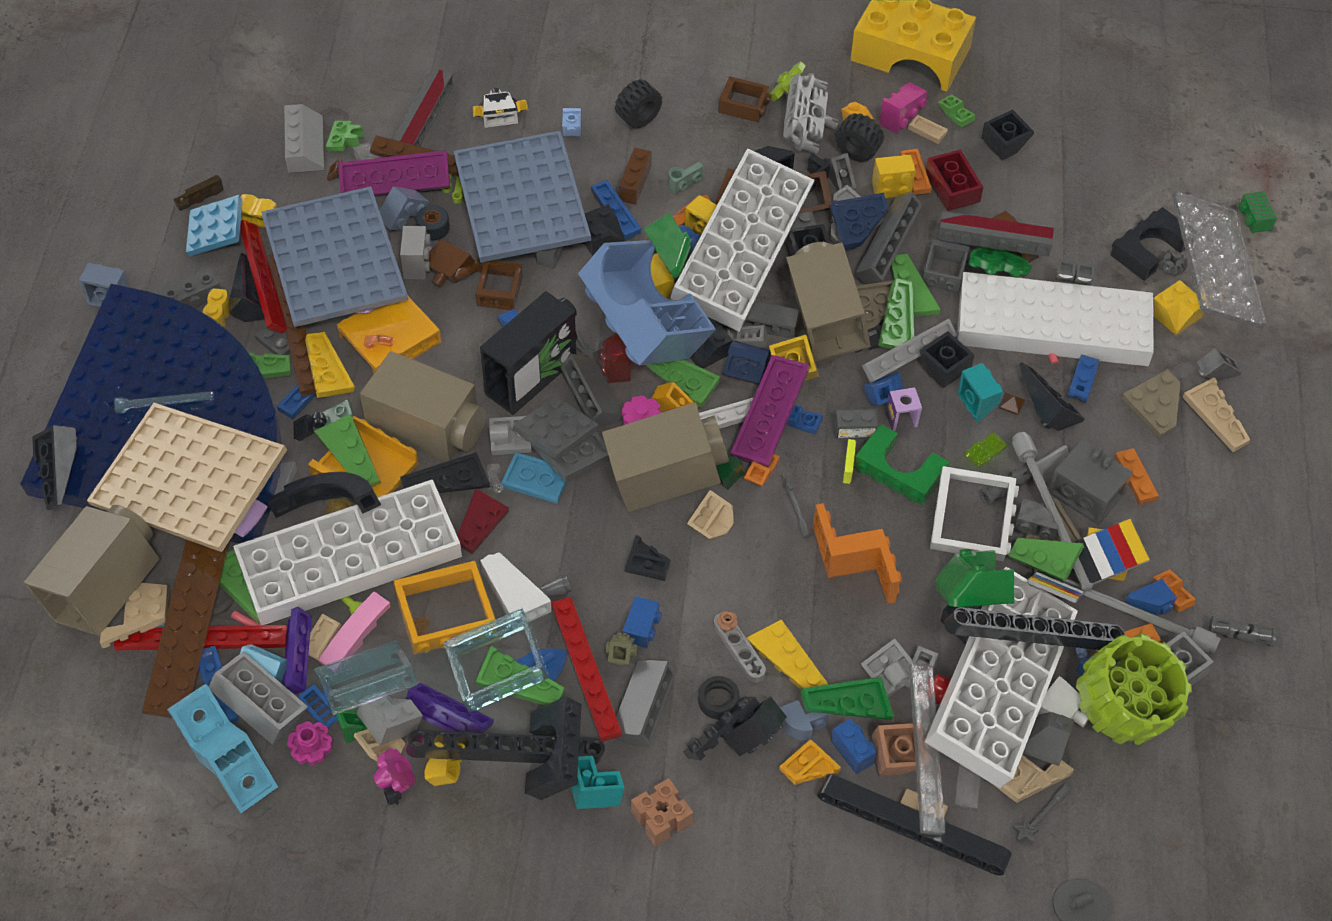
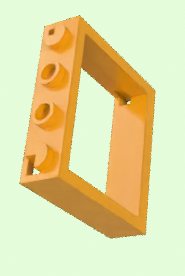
(434, 580)

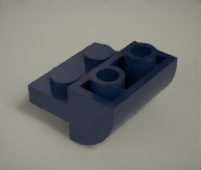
(746, 362)

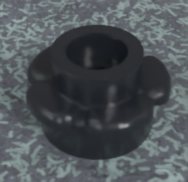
(392, 796)

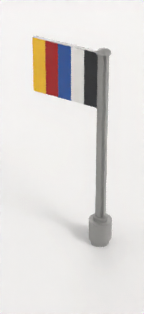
(1104, 552)
(1072, 591)

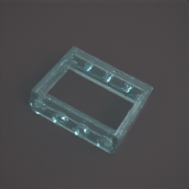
(484, 636)
(368, 688)

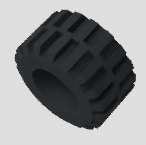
(638, 103)
(859, 137)

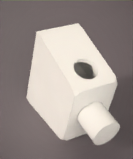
(1063, 700)

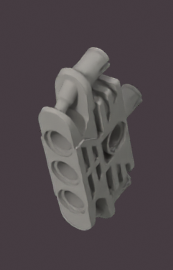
(807, 112)

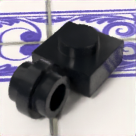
(304, 425)

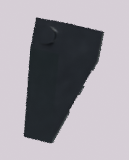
(244, 299)
(1047, 401)
(55, 452)

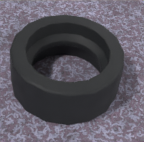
(717, 682)

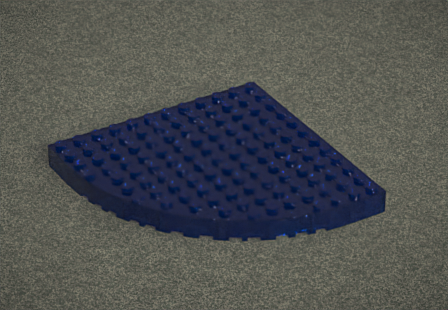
(152, 349)

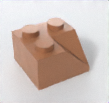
(894, 749)

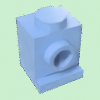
(571, 122)

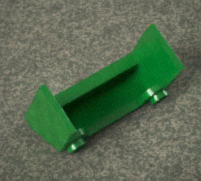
(670, 244)
(974, 581)

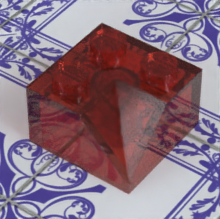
(615, 362)

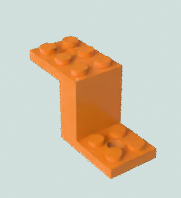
(856, 553)

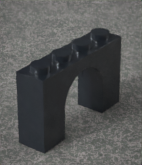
(1134, 256)
(561, 769)

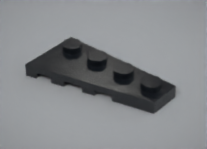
(451, 476)
(712, 732)

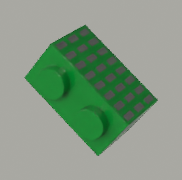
(1257, 212)

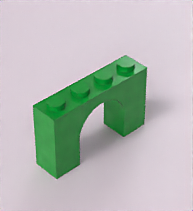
(914, 485)

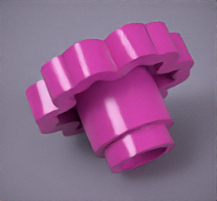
(639, 408)
(310, 743)
(394, 771)

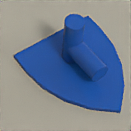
(553, 659)

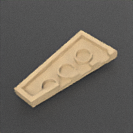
(1213, 409)

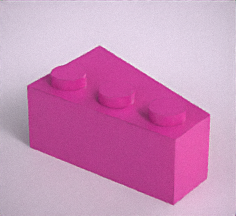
(902, 107)

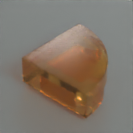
(421, 625)

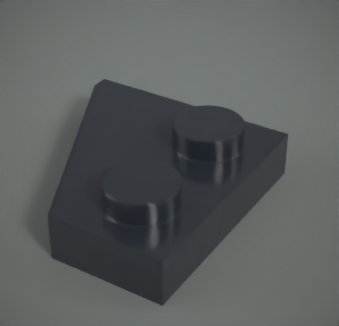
(647, 561)

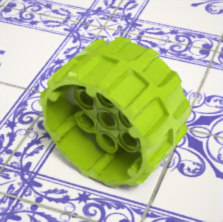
(1152, 673)

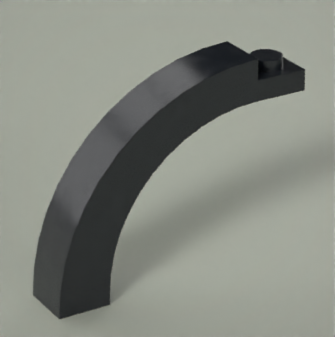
(324, 486)

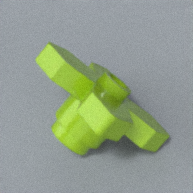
(784, 81)

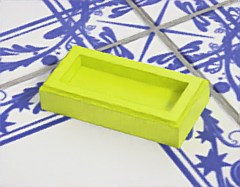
(849, 462)

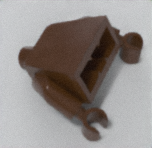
(451, 263)

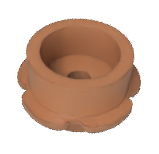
(727, 625)

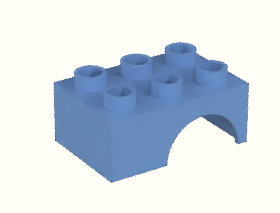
(645, 320)

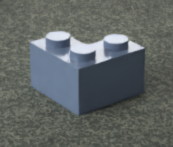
(400, 205)

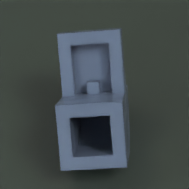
(801, 725)

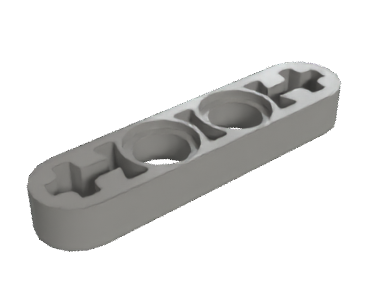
(741, 646)

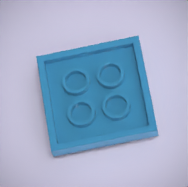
(214, 225)

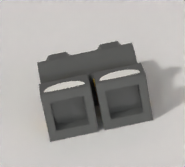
(1082, 276)

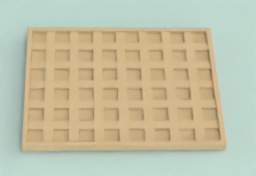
(188, 475)

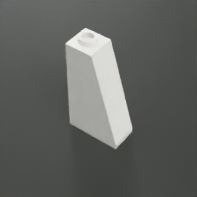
(513, 588)

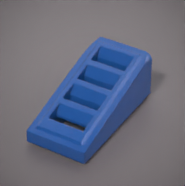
(313, 690)

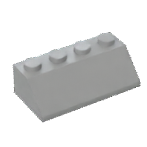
(303, 139)
(257, 697)

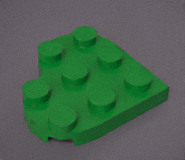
(999, 260)

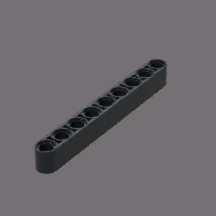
(1031, 628)
(493, 742)
(906, 822)

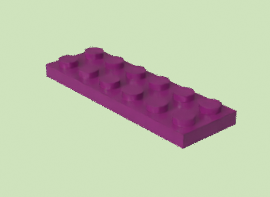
(410, 171)
(770, 410)

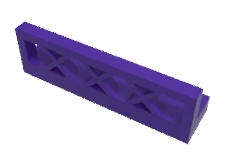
(297, 651)
(447, 712)

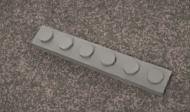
(905, 352)

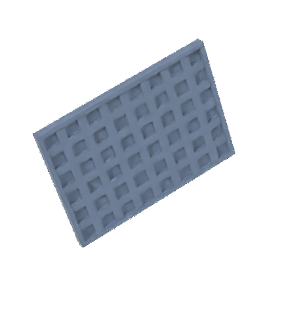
(521, 196)
(333, 256)

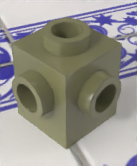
(616, 654)

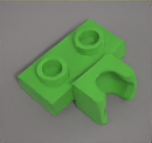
(344, 134)

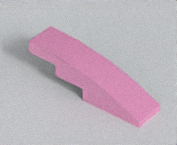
(355, 629)

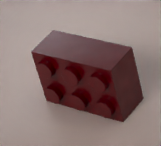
(954, 180)

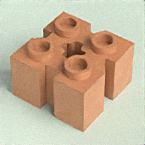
(661, 812)

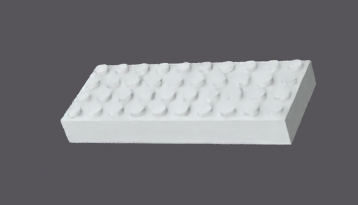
(743, 238)
(1055, 318)
(347, 552)
(998, 692)

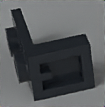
(816, 165)

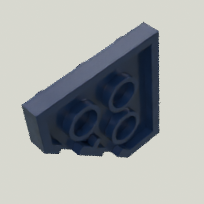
(858, 218)

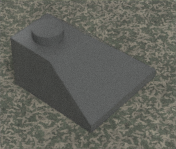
(1049, 737)

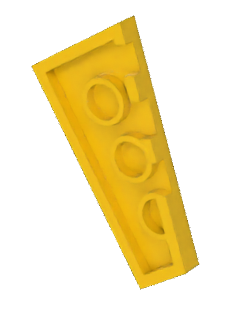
(327, 369)
(787, 655)

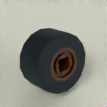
(435, 220)

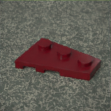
(480, 520)

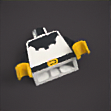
(499, 108)

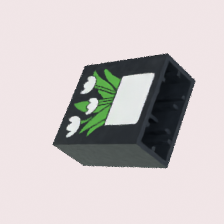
(528, 352)

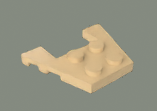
(143, 611)
(1031, 779)

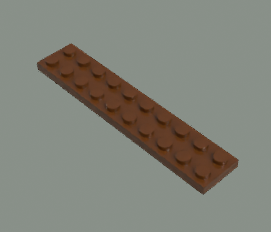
(185, 628)

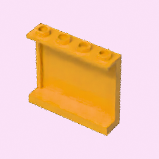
(402, 320)
(387, 454)

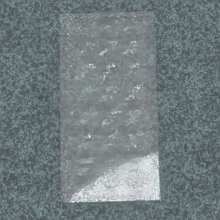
(1218, 260)

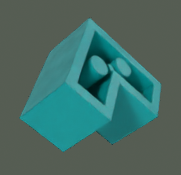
(596, 788)

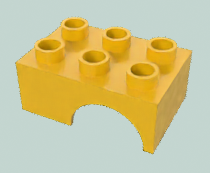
(916, 32)

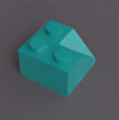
(979, 391)

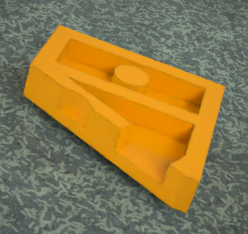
(808, 764)

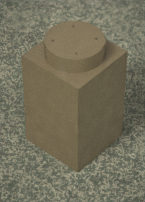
(828, 300)
(423, 407)
(665, 456)
(94, 568)

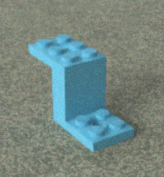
(223, 748)

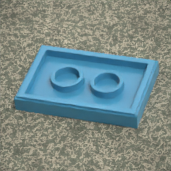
(533, 478)

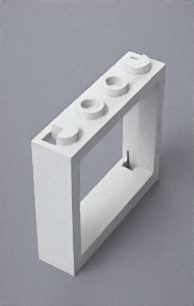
(954, 546)

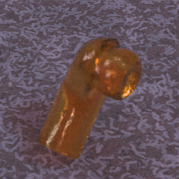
(377, 339)

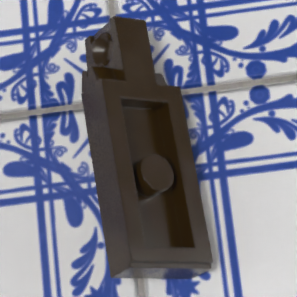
(199, 192)

